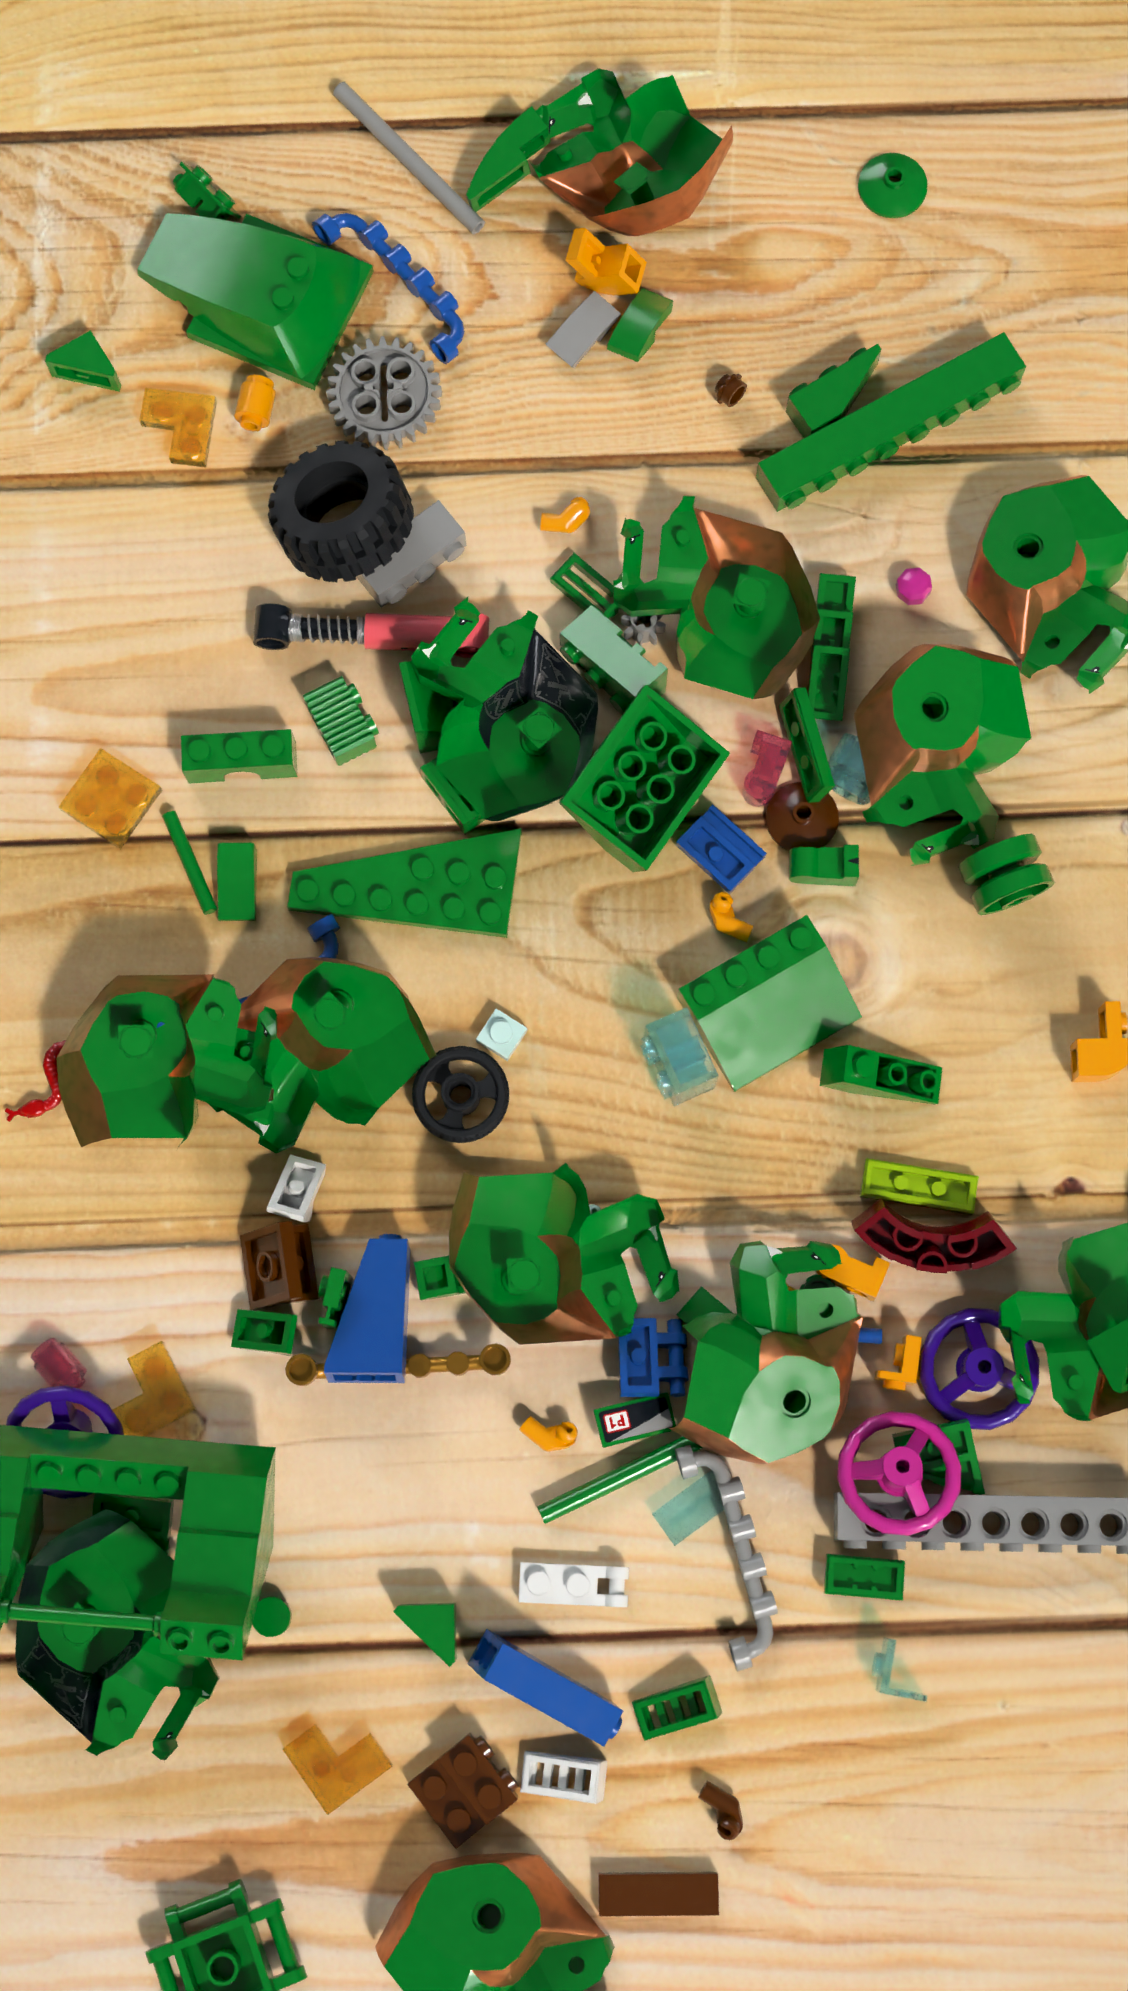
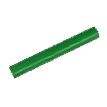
(189, 862)

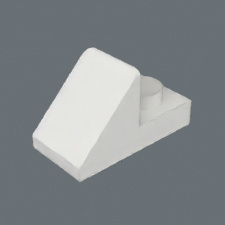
(297, 1189)

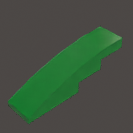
(831, 646)

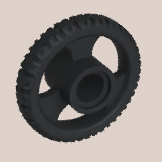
(492, 1086)

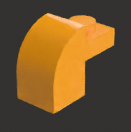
(605, 268)
(1104, 1056)

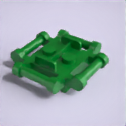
(228, 1952)

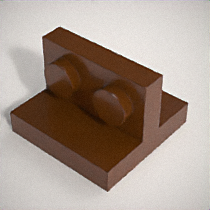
(279, 1265)

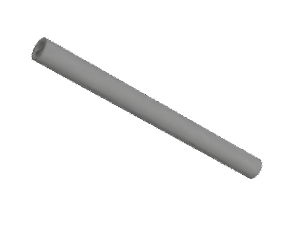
(408, 157)

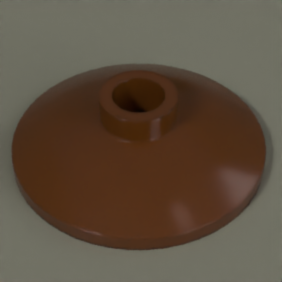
(793, 832)

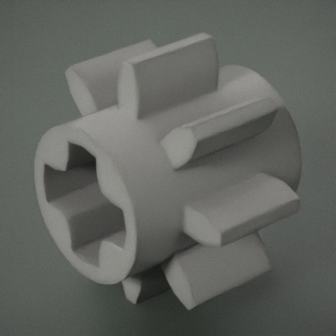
(641, 633)

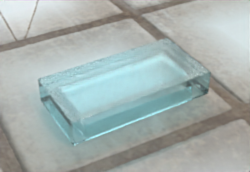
(690, 1509)

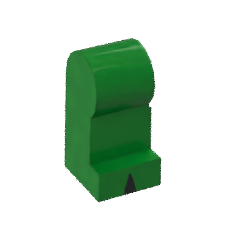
(824, 865)

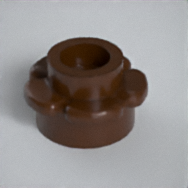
(730, 389)

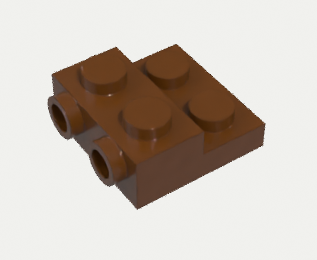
(464, 1789)

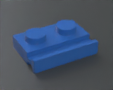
(721, 849)

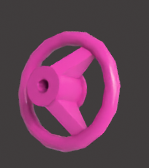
(899, 1473)

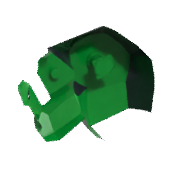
(519, 718)
(104, 1675)

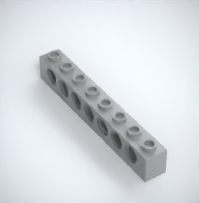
(1010, 1511)

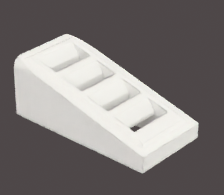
(597, 1782)

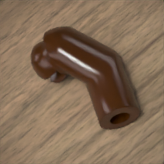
(727, 1810)

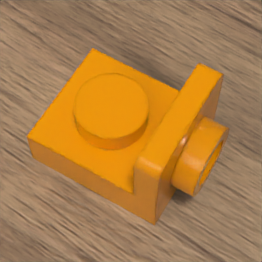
(907, 1358)

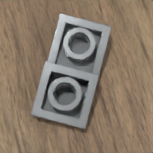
(583, 328)

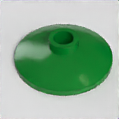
(888, 197)

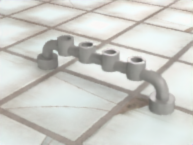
(750, 1564)

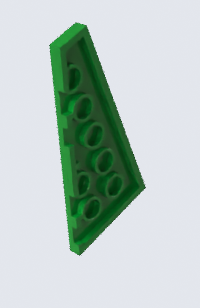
(437, 886)

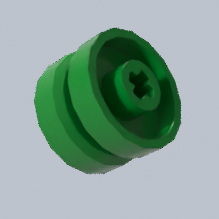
(1006, 874)

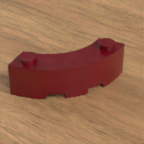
(933, 1247)

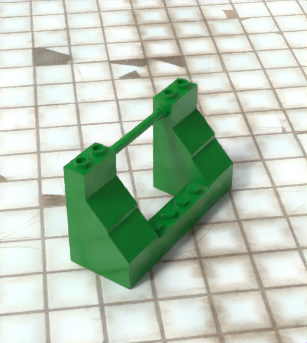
(220, 1539)

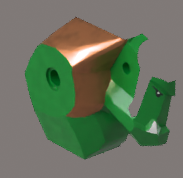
(737, 597)
(339, 1043)
(552, 1259)
(492, 1928)

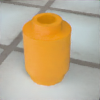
(255, 402)

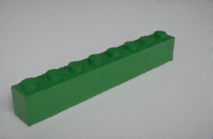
(890, 422)

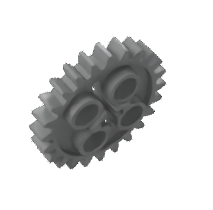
(416, 391)

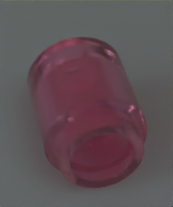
(58, 1364)

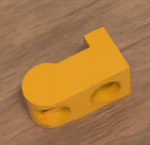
(857, 1275)

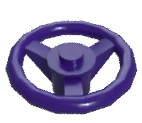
(976, 1369)
(66, 1417)

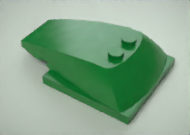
(257, 290)

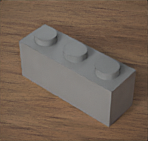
(430, 543)

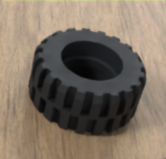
(325, 481)

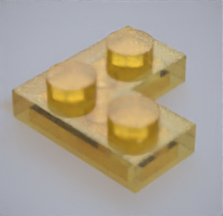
(189, 417)
(163, 1396)
(335, 1777)

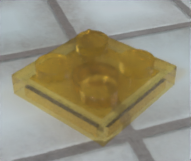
(110, 798)

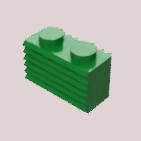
(341, 721)

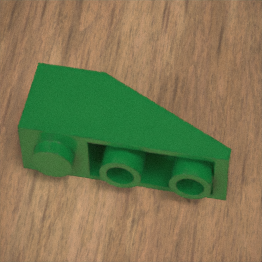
(832, 394)
(880, 1075)

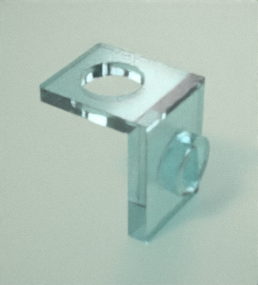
(882, 1670)

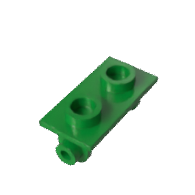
(196, 186)

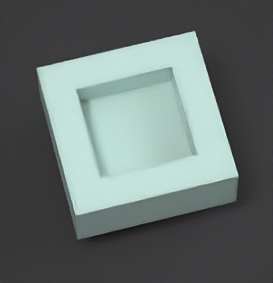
(501, 1034)

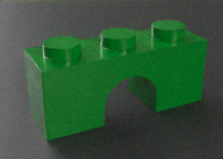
(261, 752)

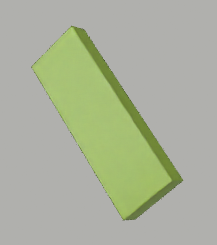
(919, 1186)

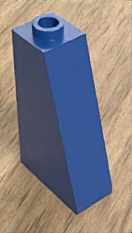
(374, 1323)
(545, 1688)

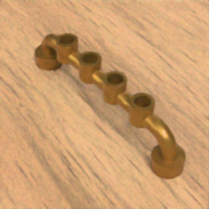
(493, 1360)

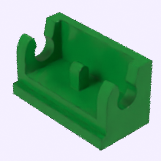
(452, 800)

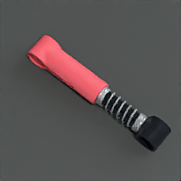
(277, 627)

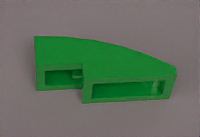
(507, 159)

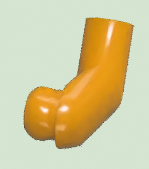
(551, 1437)

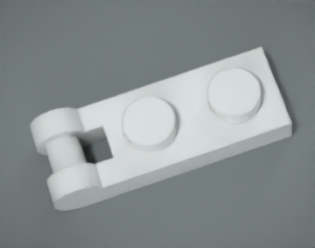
(571, 1584)

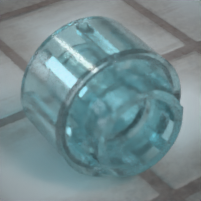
(849, 770)

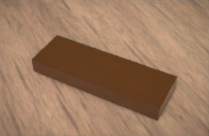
(658, 1894)

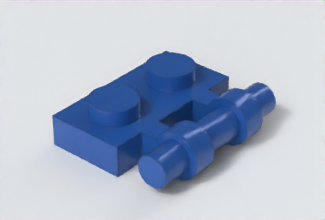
(639, 1359)

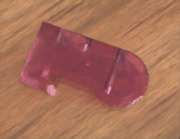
(763, 779)

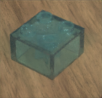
(679, 1057)

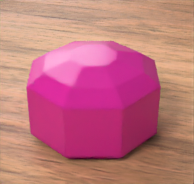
(913, 586)

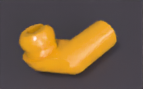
(569, 520)
(725, 920)

